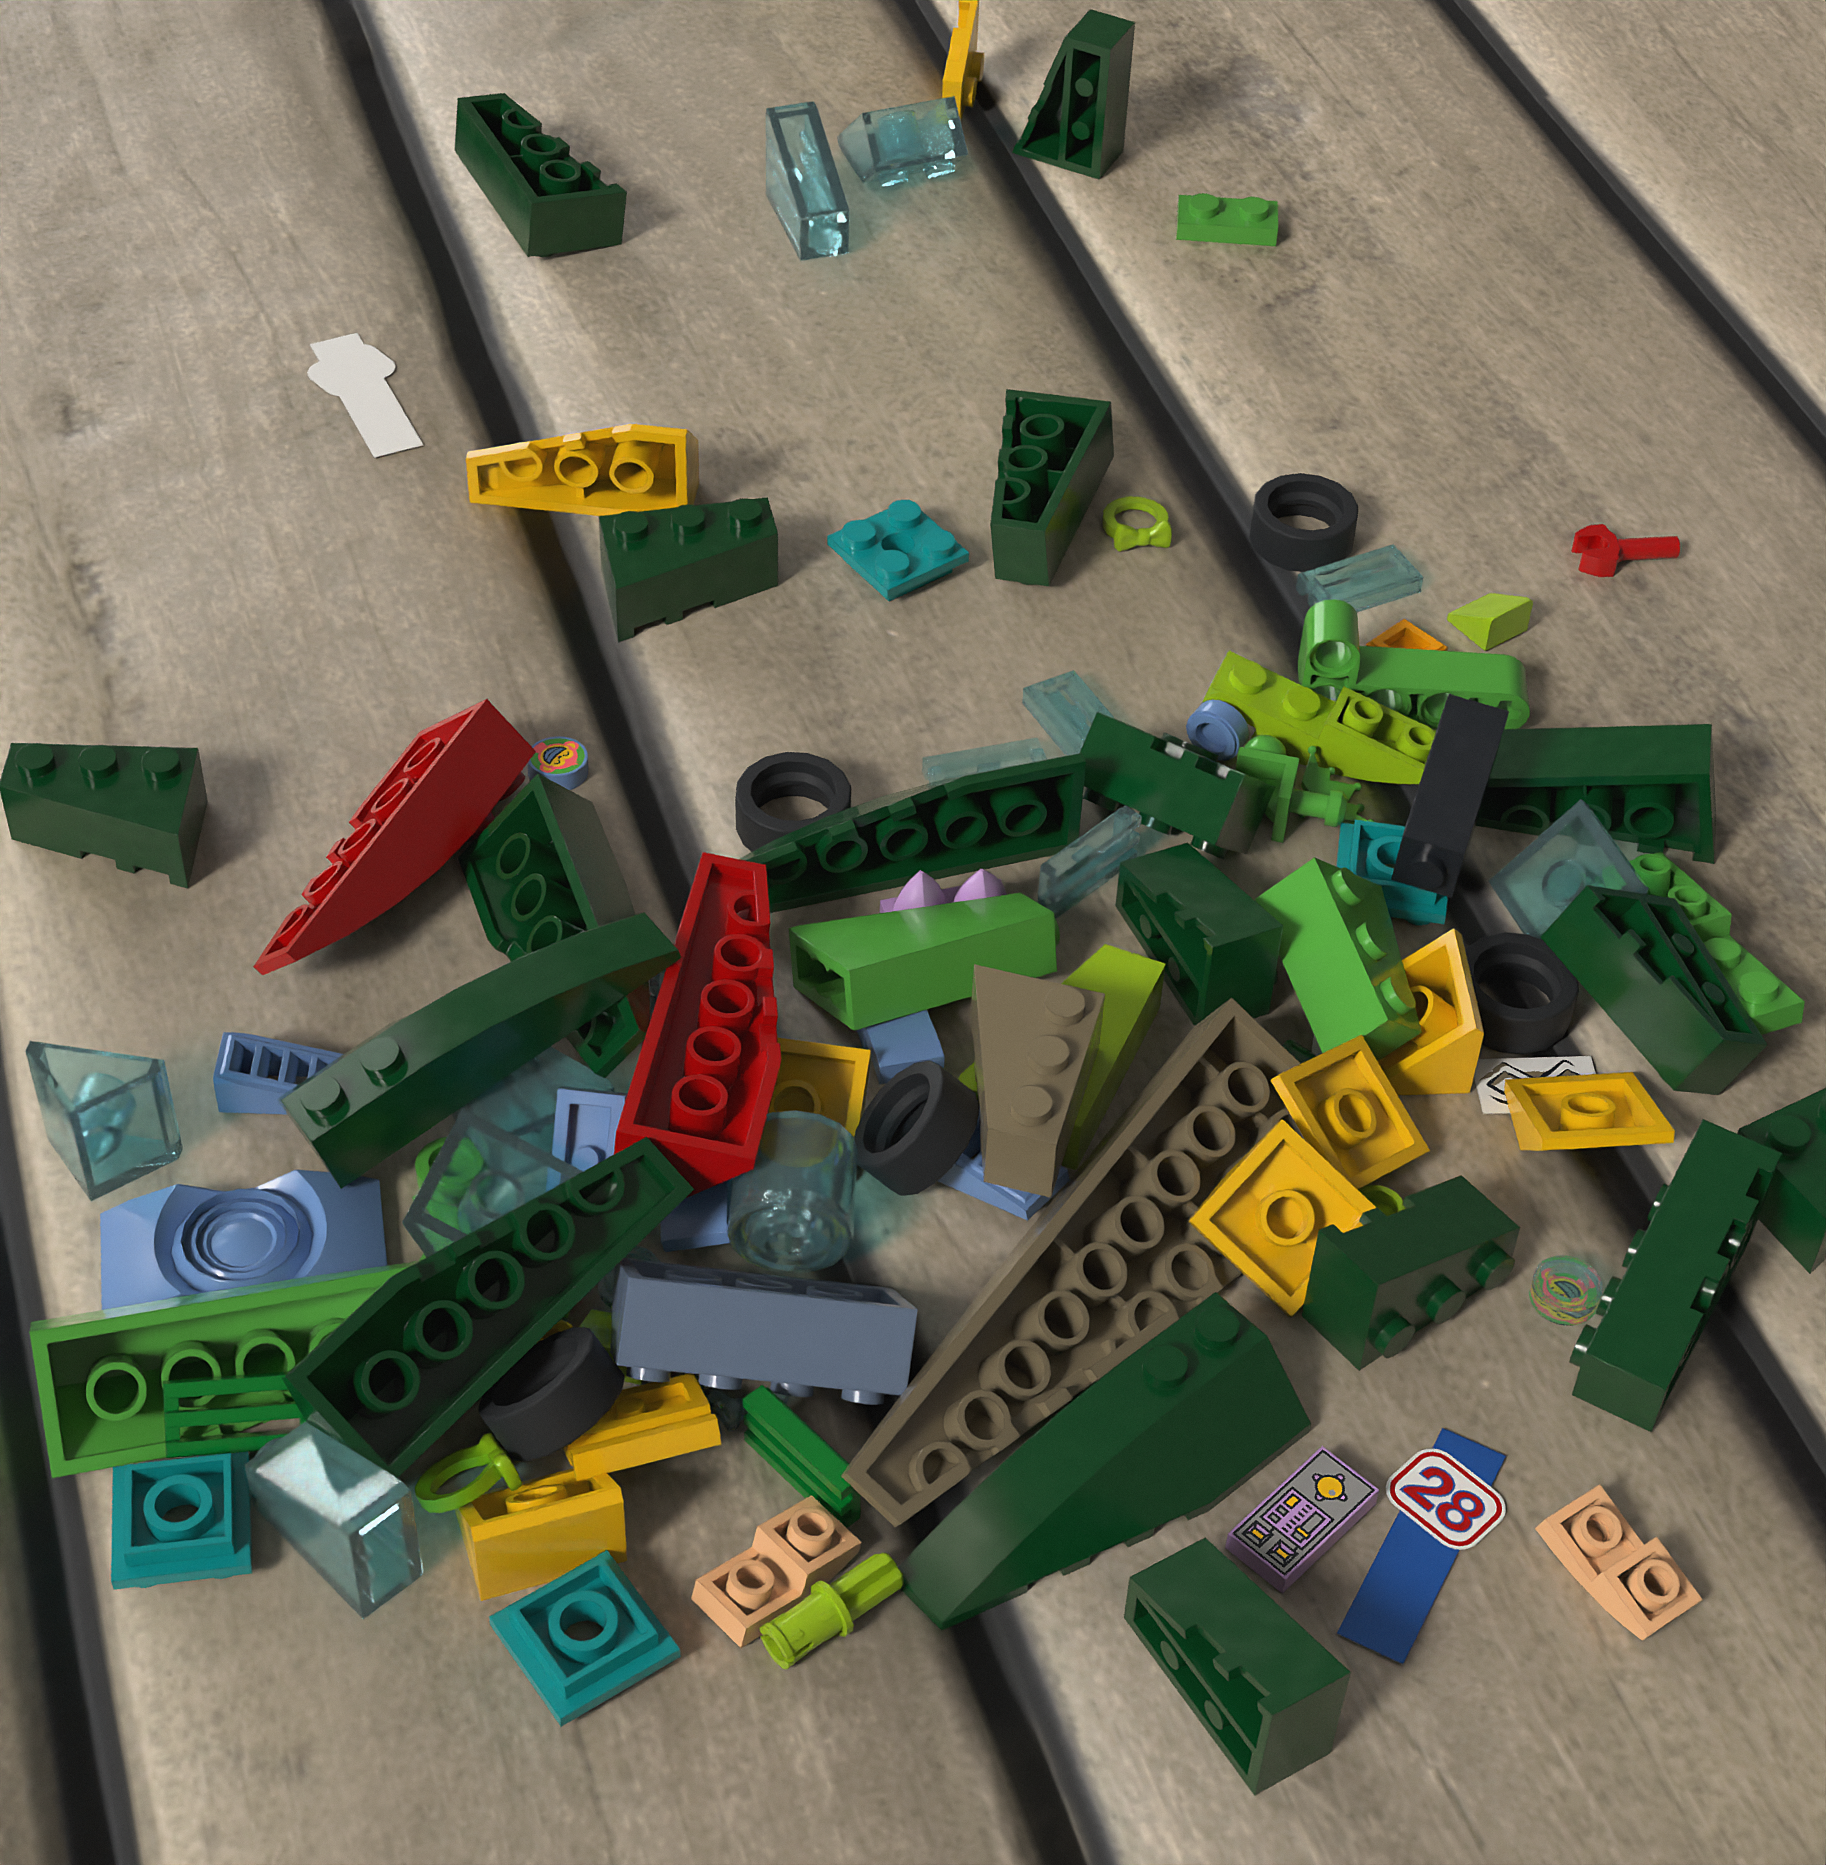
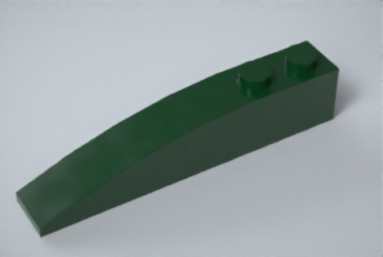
(470, 1311)

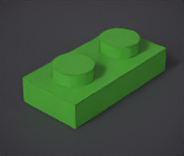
(1227, 220)

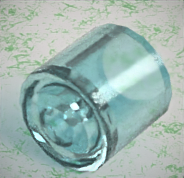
(799, 1197)

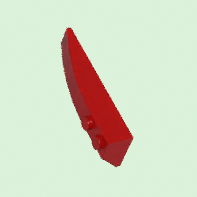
(407, 828)
(712, 1033)

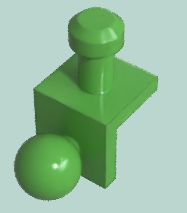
(1267, 761)

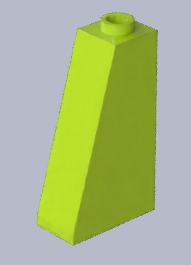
(1130, 1004)

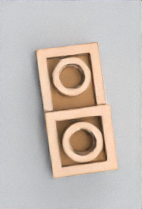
(777, 1570)
(1627, 1578)

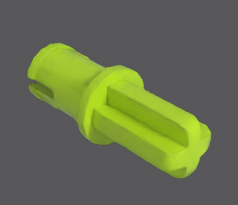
(830, 1609)

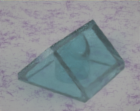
(1559, 866)
(105, 1113)
(477, 1180)

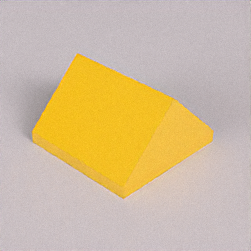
(1452, 1032)
(541, 1530)

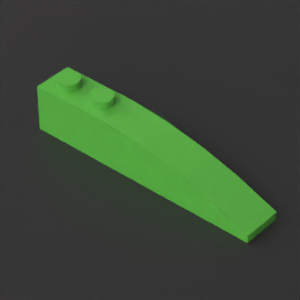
(107, 1367)

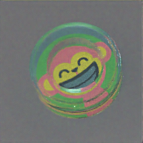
(1565, 1290)

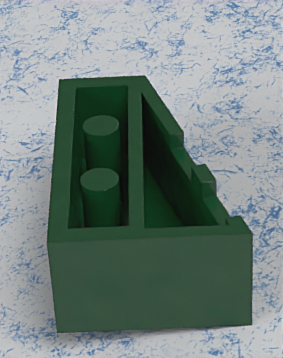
(108, 801)
(1203, 929)
(1657, 985)
(1406, 1269)
(1238, 1663)

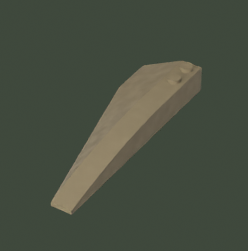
(1091, 1274)

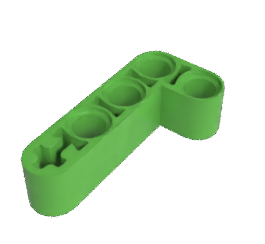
(1401, 678)

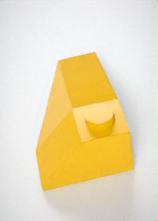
(590, 471)

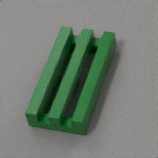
(220, 1385)
(799, 1454)

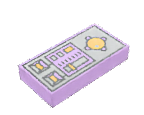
(1301, 1519)

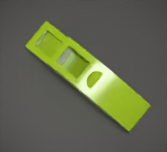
(1350, 735)

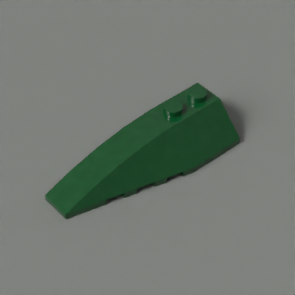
(931, 828)
(549, 876)
(467, 1043)
(1133, 1451)

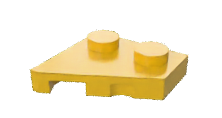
(964, 63)

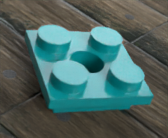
(898, 549)
(1365, 850)
(205, 1546)
(582, 1674)

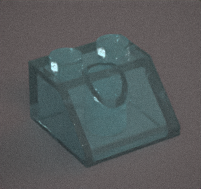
(905, 142)

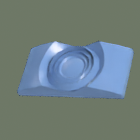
(217, 1240)

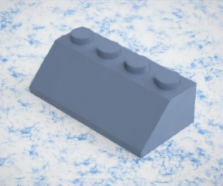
(761, 1330)

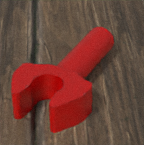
(1603, 551)

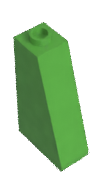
(918, 957)

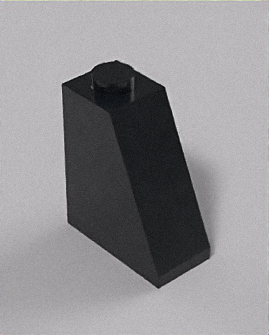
(1450, 795)

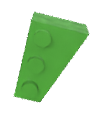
(1343, 957)

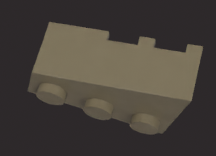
(1030, 1072)

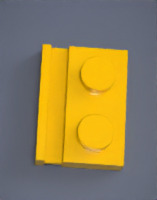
(646, 1427)

